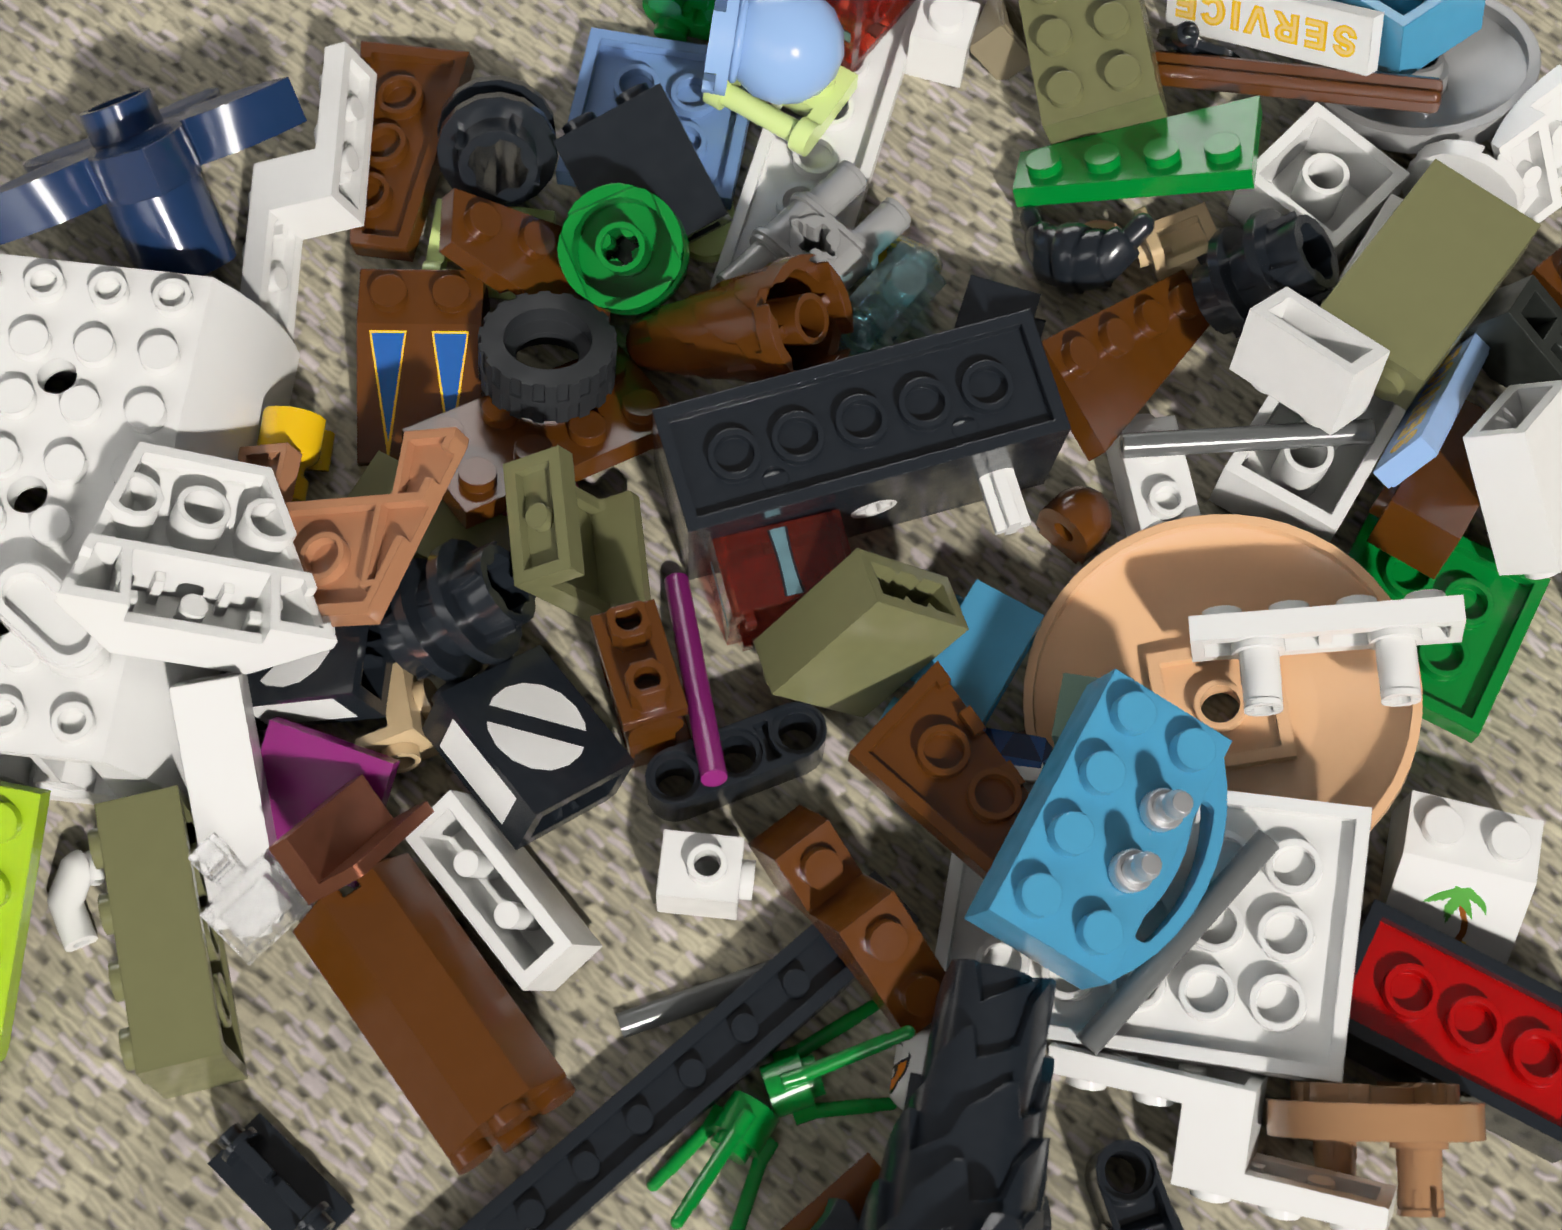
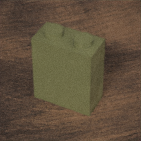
(860, 634)

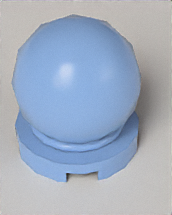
(774, 48)

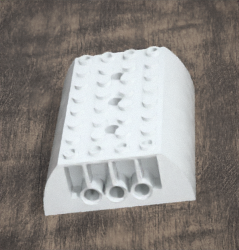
(152, 364)

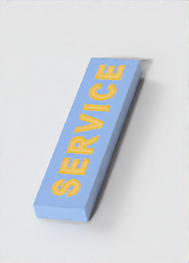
(1432, 413)

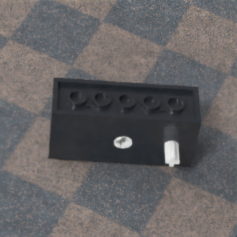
(867, 435)

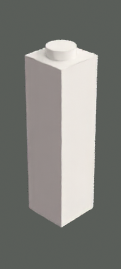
(223, 764)

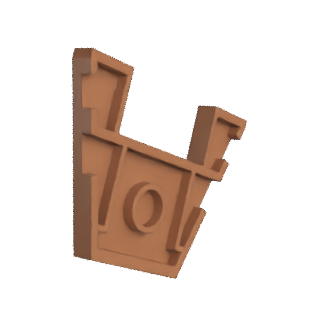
(365, 542)

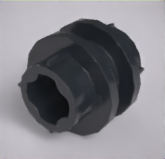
(471, 147)
(1259, 261)
(456, 612)

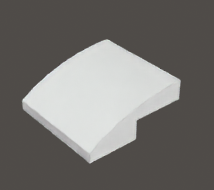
(1533, 144)

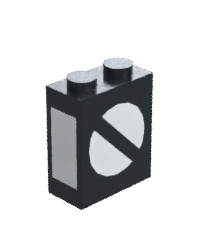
(327, 686)
(526, 745)

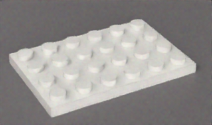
(1267, 977)

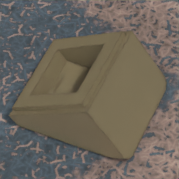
(1000, 40)

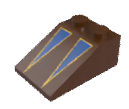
(414, 351)

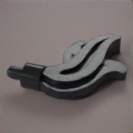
(1186, 39)

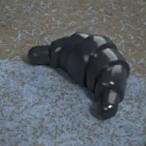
(1081, 256)

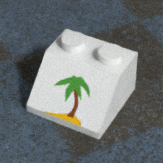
(1462, 869)

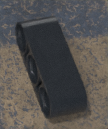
(753, 737)

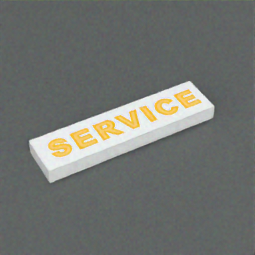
(1304, 30)

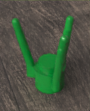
(796, 1080)
(739, 1132)

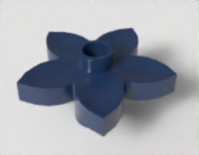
(149, 172)

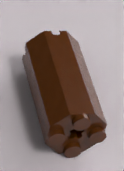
(434, 1012)

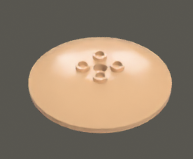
(1133, 615)

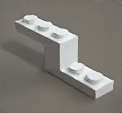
(312, 189)
(1221, 1137)

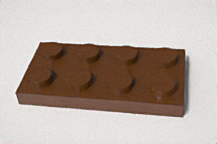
(597, 441)

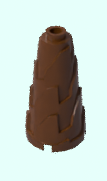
(749, 325)

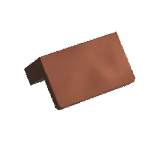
(343, 839)

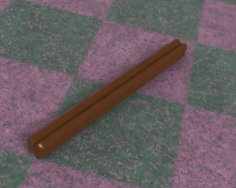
(1299, 82)

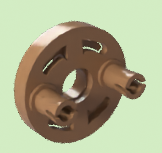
(1409, 1115)

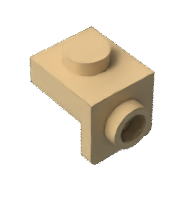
(1176, 241)
(406, 713)

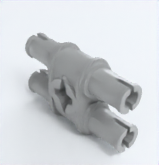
(812, 226)

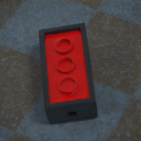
(1461, 1018)

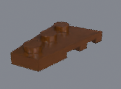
(502, 246)

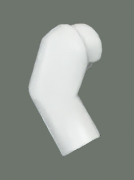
(68, 898)

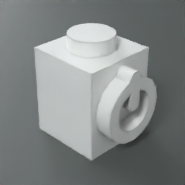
(703, 874)

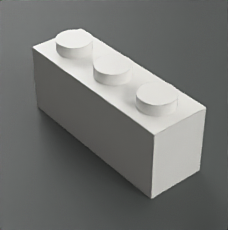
(503, 894)

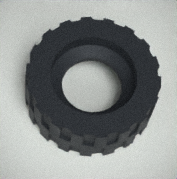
(547, 392)

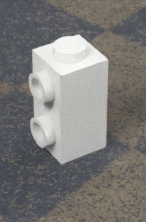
(1151, 487)

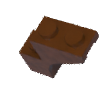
(853, 914)

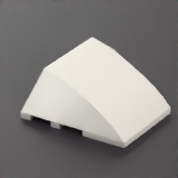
(196, 567)

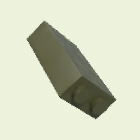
(1429, 275)

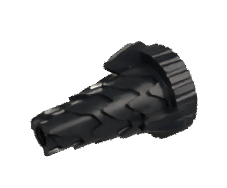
(975, 1118)

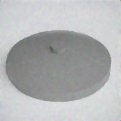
(1480, 87)

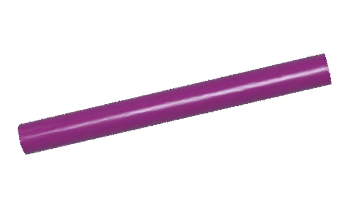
(695, 680)

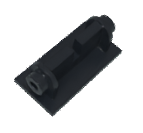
(277, 1179)

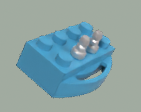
(1108, 835)

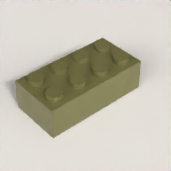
(1092, 65)
(169, 958)

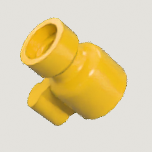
(305, 433)

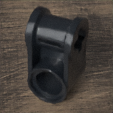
(1141, 1209)

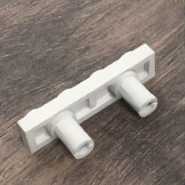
(1354, 623)

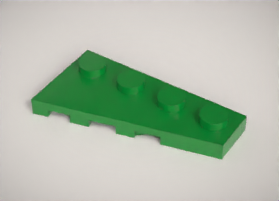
(1161, 157)

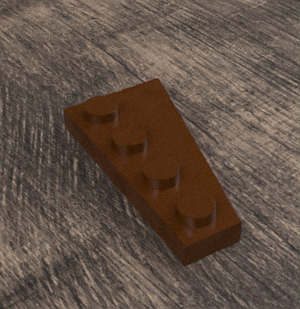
(403, 153)

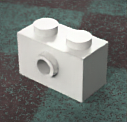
(1308, 360)

